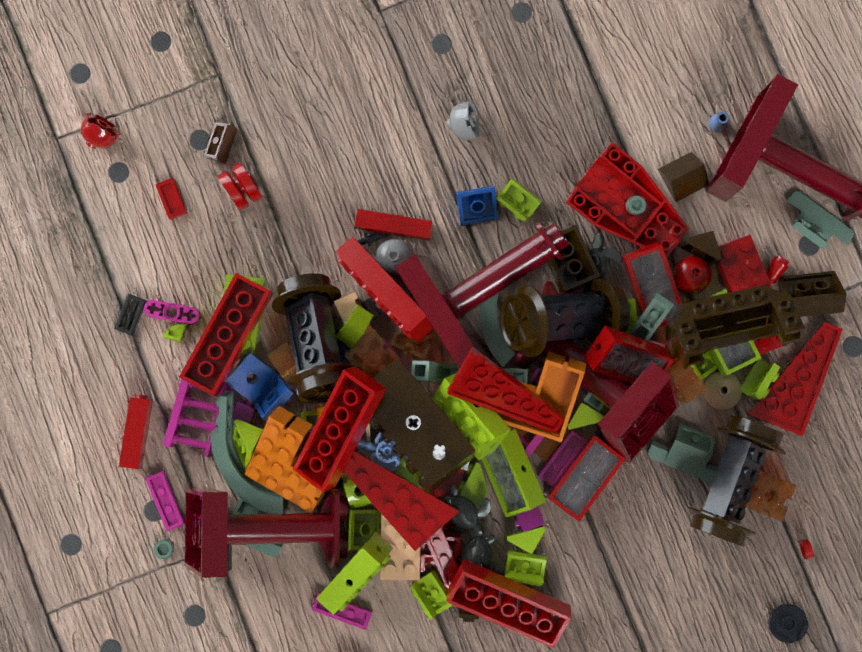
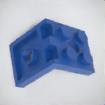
(266, 391)

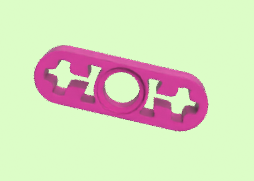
(159, 304)

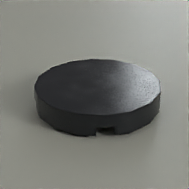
(788, 623)

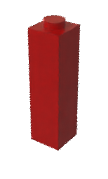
(136, 432)

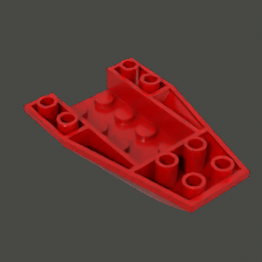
(603, 197)

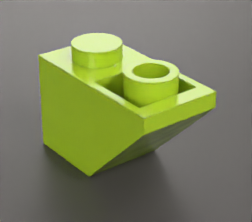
(475, 485)

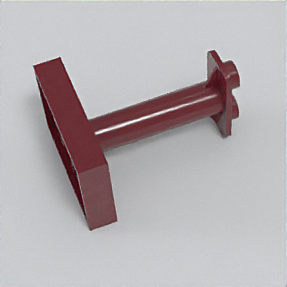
(756, 142)
(448, 307)
(634, 411)
(212, 529)

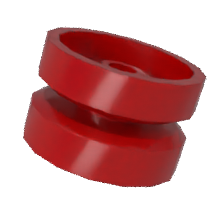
(240, 186)

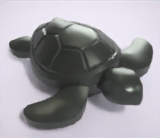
(601, 257)
(467, 514)
(480, 552)

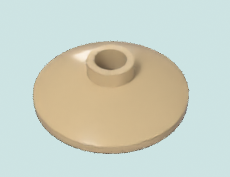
(713, 393)

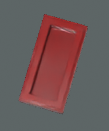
(171, 198)

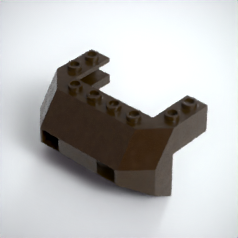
(731, 320)

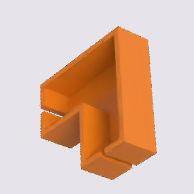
(559, 388)
(276, 457)

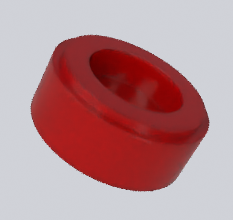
(806, 549)

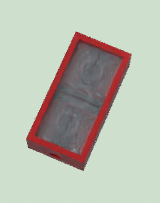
(649, 275)
(625, 355)
(585, 478)

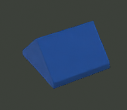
(477, 205)

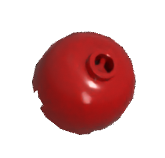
(98, 132)
(685, 279)

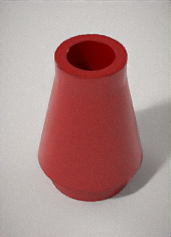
(777, 268)

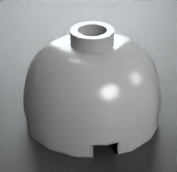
(463, 121)
(391, 254)

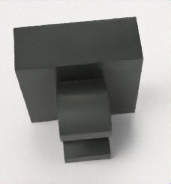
(370, 307)

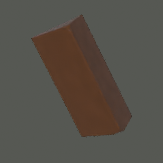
(220, 142)
(548, 447)

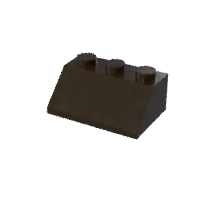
(577, 267)
(814, 293)

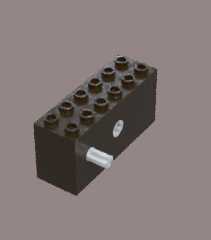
(433, 448)

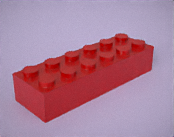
(741, 269)
(383, 290)
(226, 335)
(339, 428)
(508, 603)

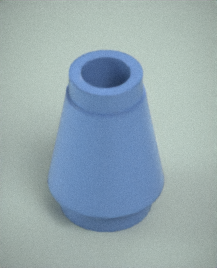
(719, 122)

